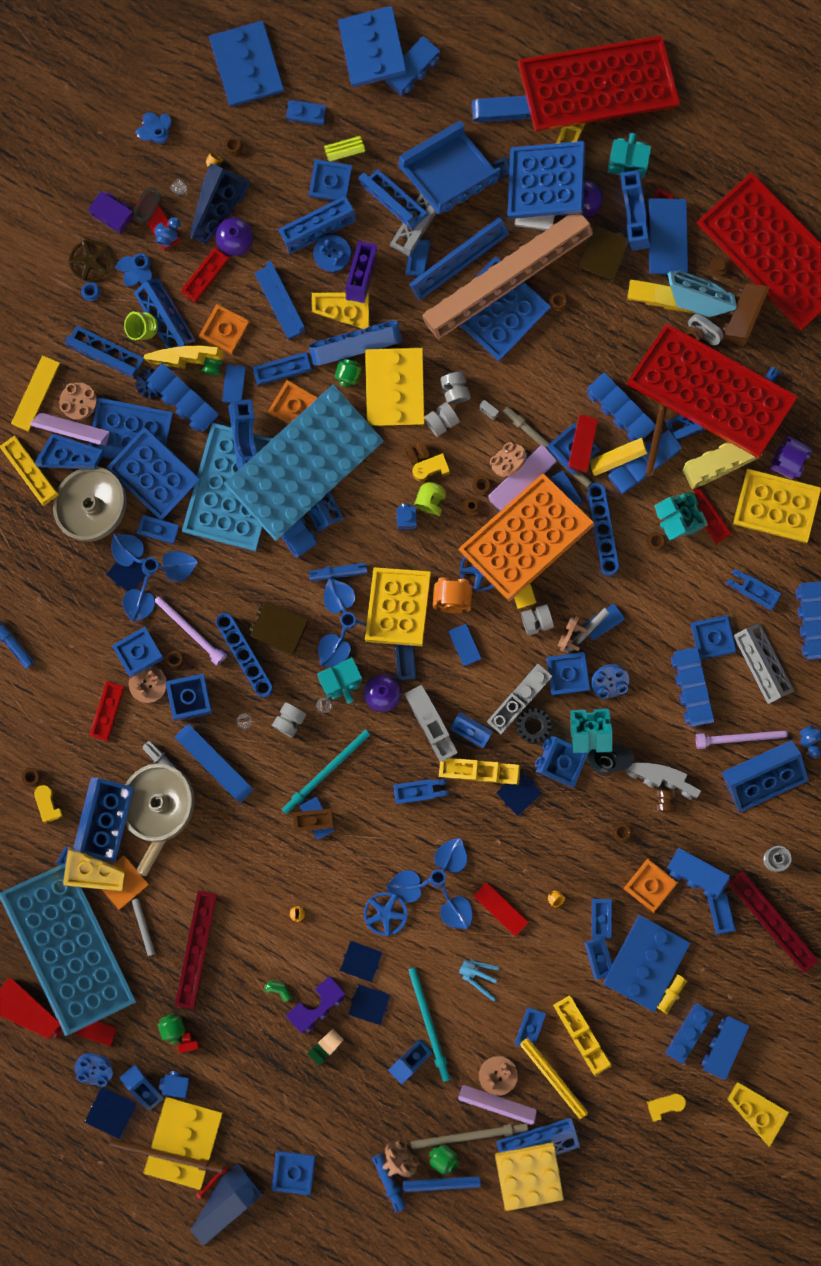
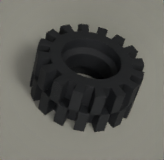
(533, 714)

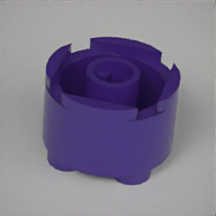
(790, 457)

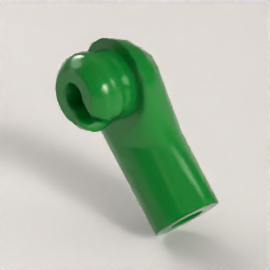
(278, 987)

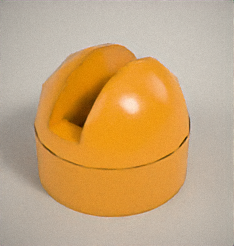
(214, 159)
(556, 899)
(293, 913)

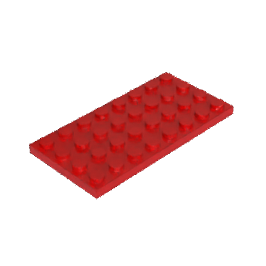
(598, 83)
(769, 248)
(712, 390)

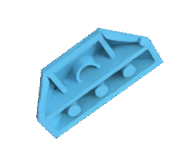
(700, 295)

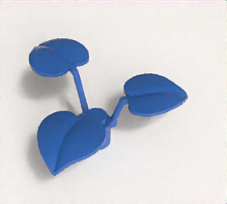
(176, 566)
(337, 598)
(450, 857)

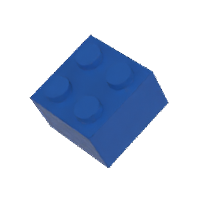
(188, 697)

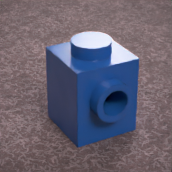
(406, 517)
(174, 1085)

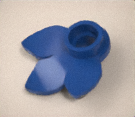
(153, 126)
(134, 272)

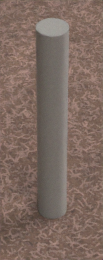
(591, 626)
(143, 927)

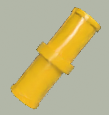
(672, 994)

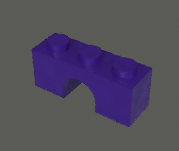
(330, 995)

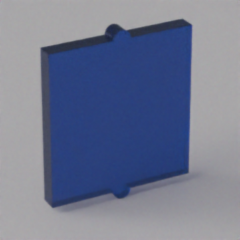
(126, 577)
(519, 796)
(361, 961)
(369, 1004)

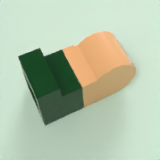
(325, 1047)

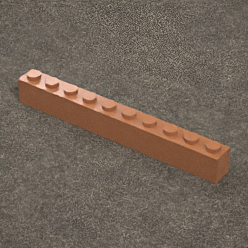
(507, 274)

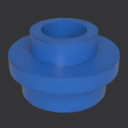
(88, 286)

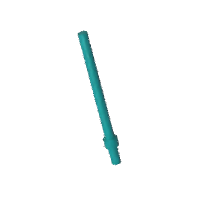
(299, 797)
(440, 1061)

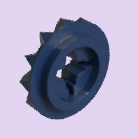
(141, 385)

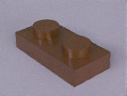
(313, 820)

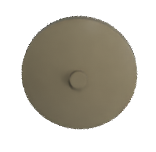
(89, 504)
(159, 802)

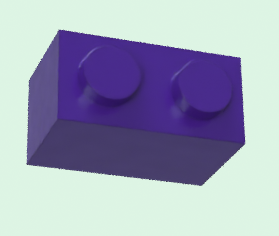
(111, 212)

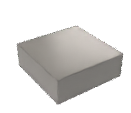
(489, 410)

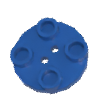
(338, 259)
(618, 679)
(93, 1069)

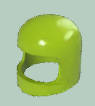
(140, 325)
(424, 497)

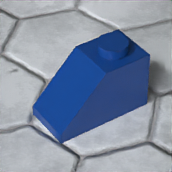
(410, 1061)
(141, 1088)

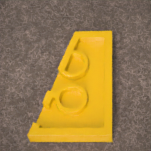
(342, 310)
(91, 872)
(759, 1112)

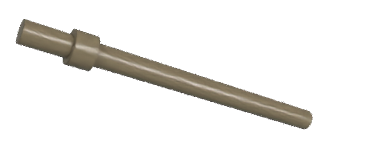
(520, 422)
(506, 1130)

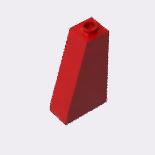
(25, 1010)

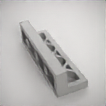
(418, 231)
(761, 664)

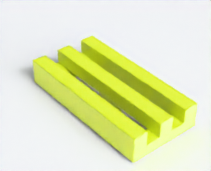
(344, 148)

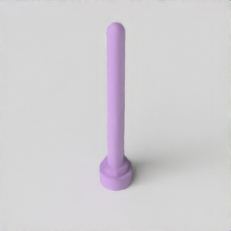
(216, 654)
(703, 740)

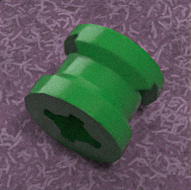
(211, 367)

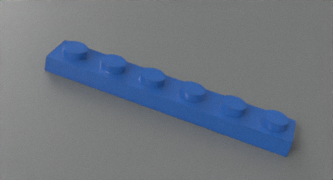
(459, 258)

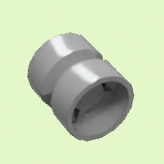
(455, 388)
(441, 419)
(537, 620)
(289, 720)
(777, 859)

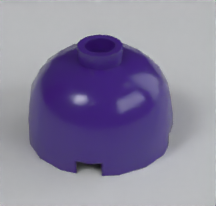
(592, 199)
(234, 237)
(382, 693)

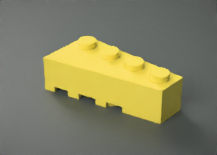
(715, 464)

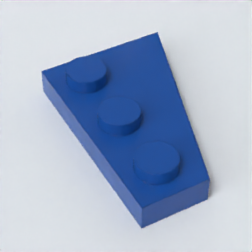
(67, 453)

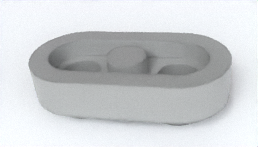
(711, 332)

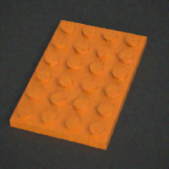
(526, 537)

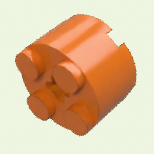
(452, 595)

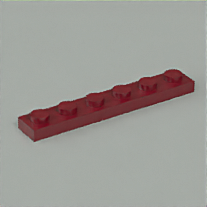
(772, 922)
(195, 950)

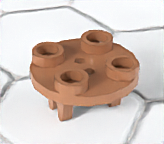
(80, 392)
(508, 460)
(565, 640)
(142, 691)
(506, 1071)
(400, 1159)

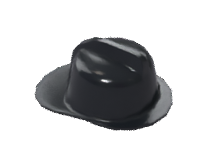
(610, 762)

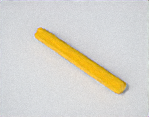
(553, 1078)

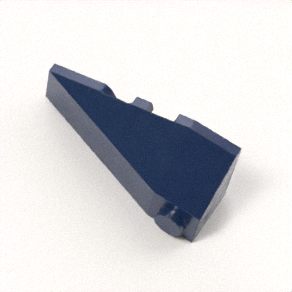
(218, 196)
(229, 1200)

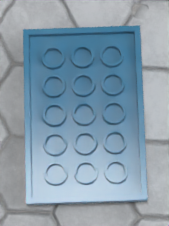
(213, 508)

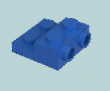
(560, 762)

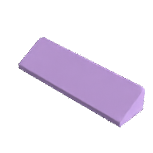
(71, 428)
(513, 485)
(497, 1104)

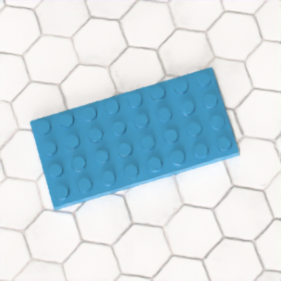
(303, 462)
(66, 950)

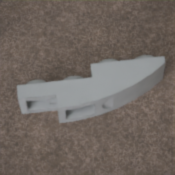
(519, 698)
(431, 723)
(654, 774)

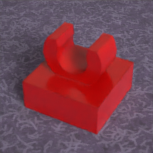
(188, 1044)

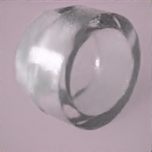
(178, 187)
(328, 705)
(244, 725)

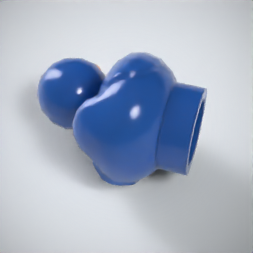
(166, 235)
(809, 738)

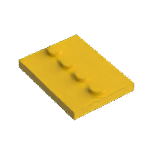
(394, 386)
(776, 506)
(398, 606)
(185, 1132)

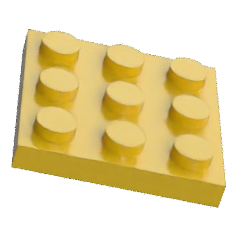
(529, 1176)

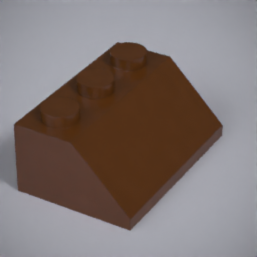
(745, 314)

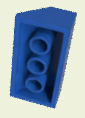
(765, 776)
(103, 819)

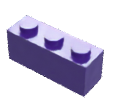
(361, 272)

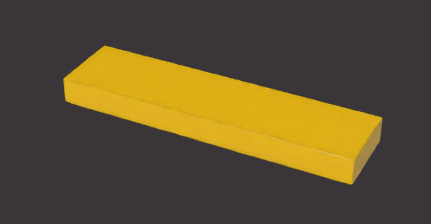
(35, 393)
(29, 472)

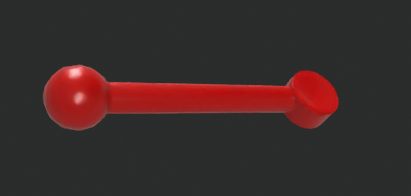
(200, 1194)

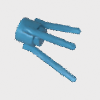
(469, 970)

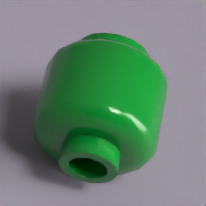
(348, 372)
(171, 1028)
(444, 1159)

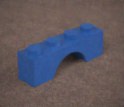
(636, 210)
(242, 429)

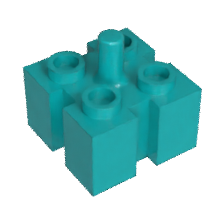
(628, 157)
(680, 515)
(340, 679)
(591, 731)

